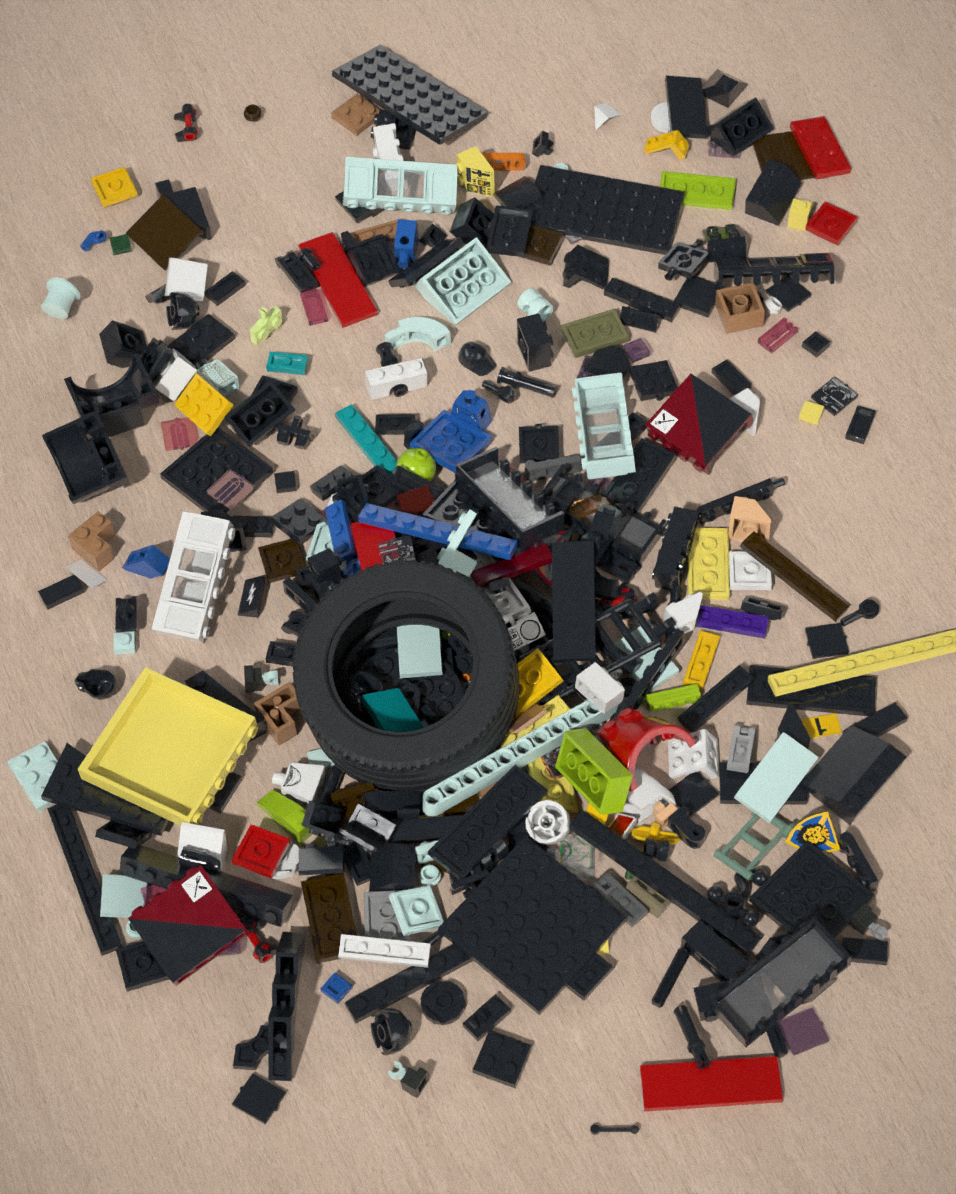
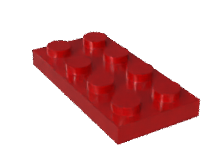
(820, 147)

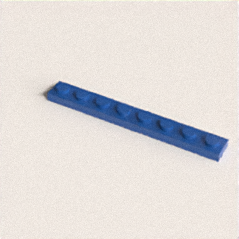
(436, 531)

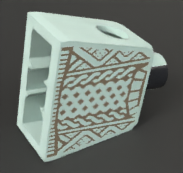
(218, 376)

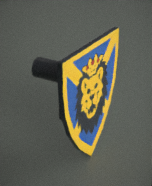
(817, 830)

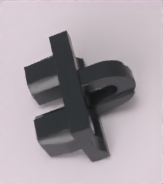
(302, 435)

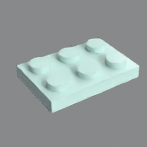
(33, 772)

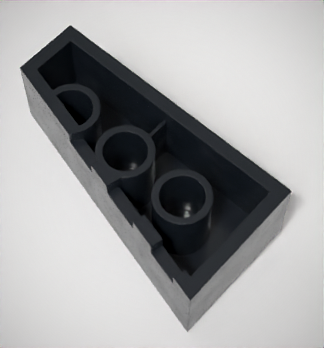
(675, 548)
(207, 685)

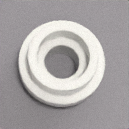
(773, 305)

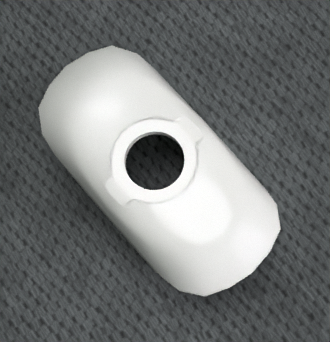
(649, 792)

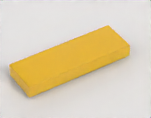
(701, 659)

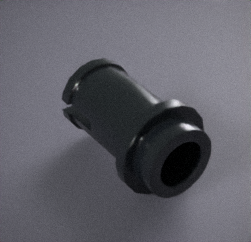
(307, 256)

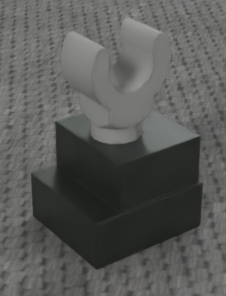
(865, 920)

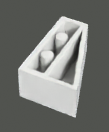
(386, 143)

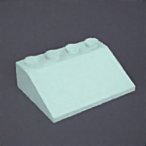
(463, 282)

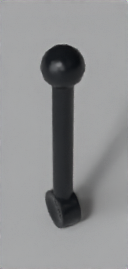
(595, 1129)

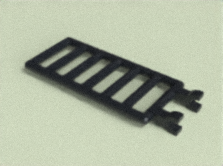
(654, 635)

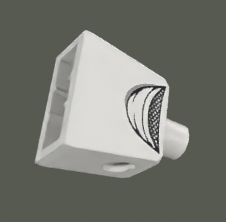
(301, 782)

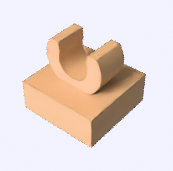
(661, 813)

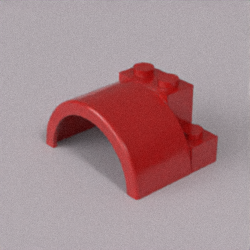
(632, 731)

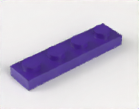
(732, 621)

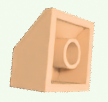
(748, 517)

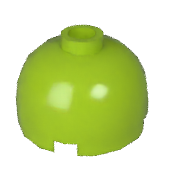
(418, 462)

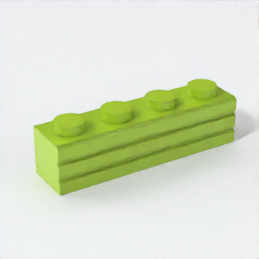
(672, 698)

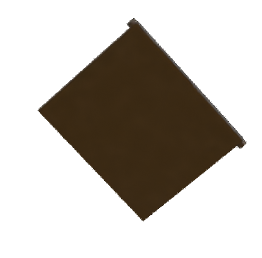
(785, 150)
(164, 232)

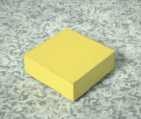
(811, 412)

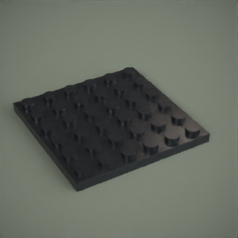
(532, 924)

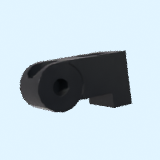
(686, 829)

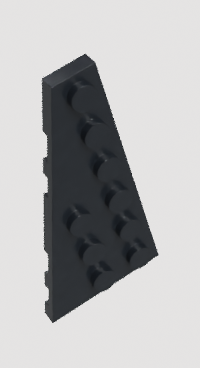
(70, 791)

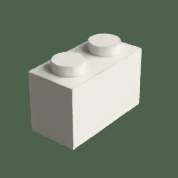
(599, 688)

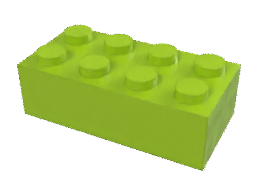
(593, 771)

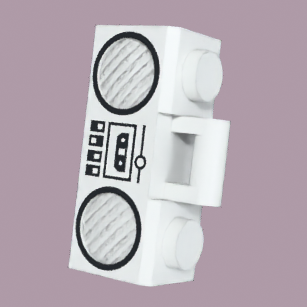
(524, 630)

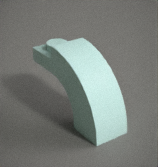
(419, 330)

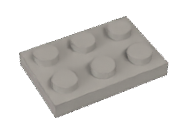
(380, 917)

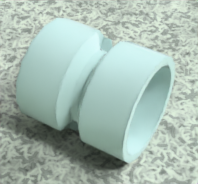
(532, 302)

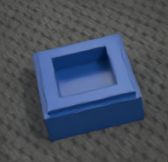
(336, 988)

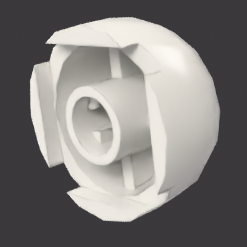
(548, 822)

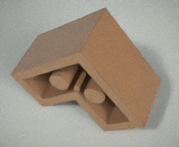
(91, 541)
(277, 712)

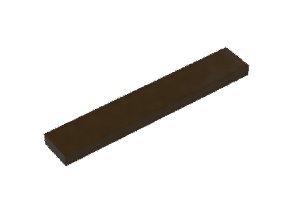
(794, 576)

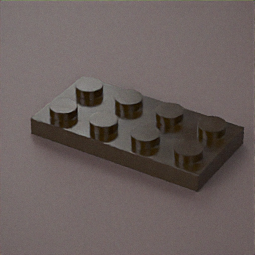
(328, 914)

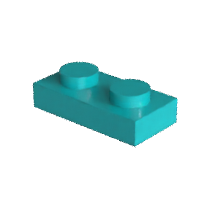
(287, 363)

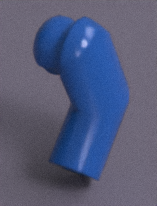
(93, 238)

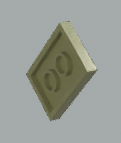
(594, 333)

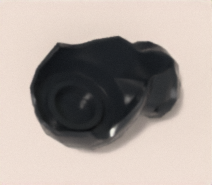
(96, 683)

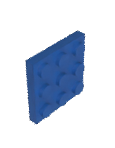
(451, 440)

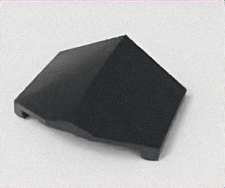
(608, 361)

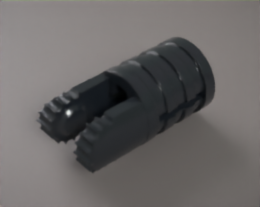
(206, 861)

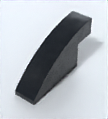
(188, 203)

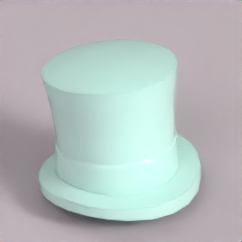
(59, 298)

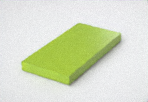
(701, 189)

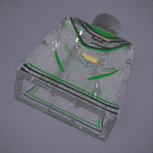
(575, 855)

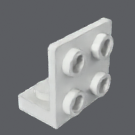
(700, 757)

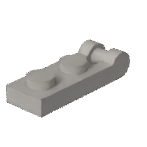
(741, 748)

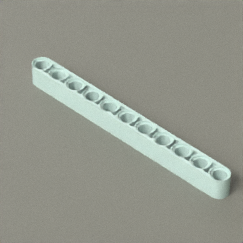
(511, 754)

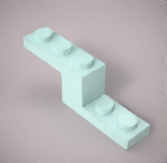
(451, 556)

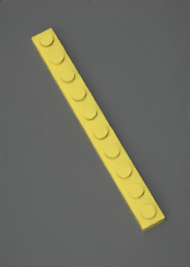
(863, 663)

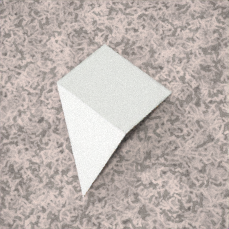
(603, 112)

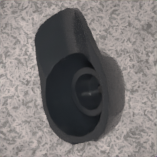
(476, 358)

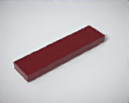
(517, 565)

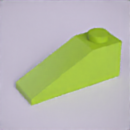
(286, 814)

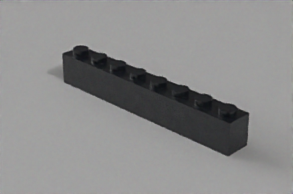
(241, 894)

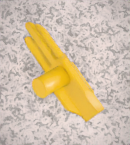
(654, 832)

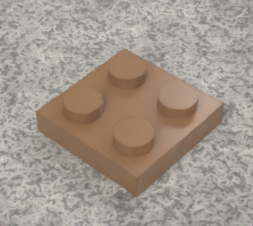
(355, 114)

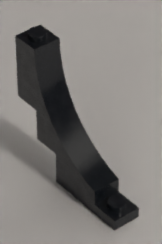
(284, 1004)

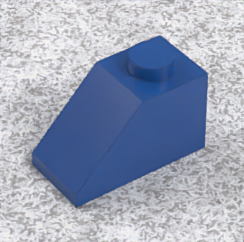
(147, 562)

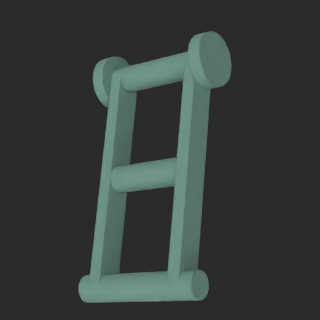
(762, 848)

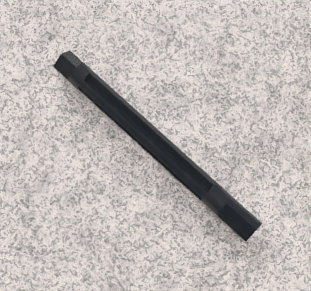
(543, 602)

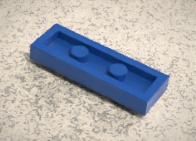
(340, 530)

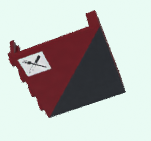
(697, 422)
(187, 925)

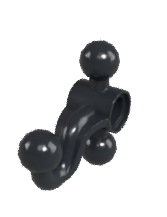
(716, 895)

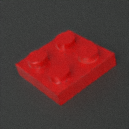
(831, 223)
(261, 851)

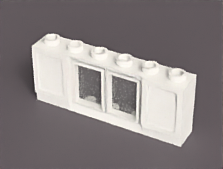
(193, 577)

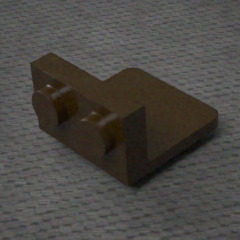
(349, 798)

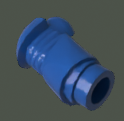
(352, 567)

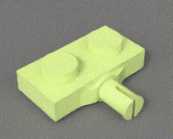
(266, 324)

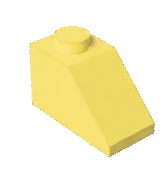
(800, 213)

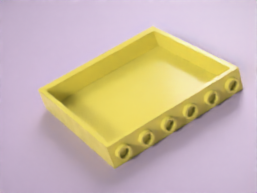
(168, 748)

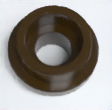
(252, 113)

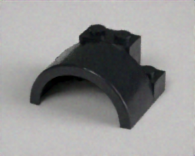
(120, 402)
(85, 463)

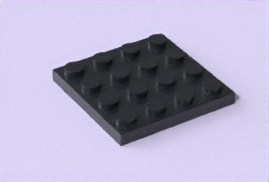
(207, 462)
(454, 502)
(810, 888)

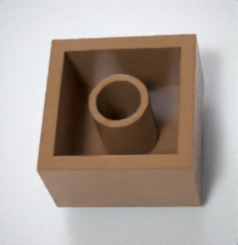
(739, 308)

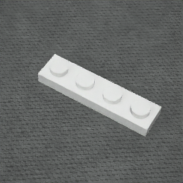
(384, 950)

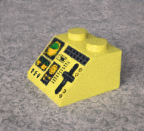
(475, 172)

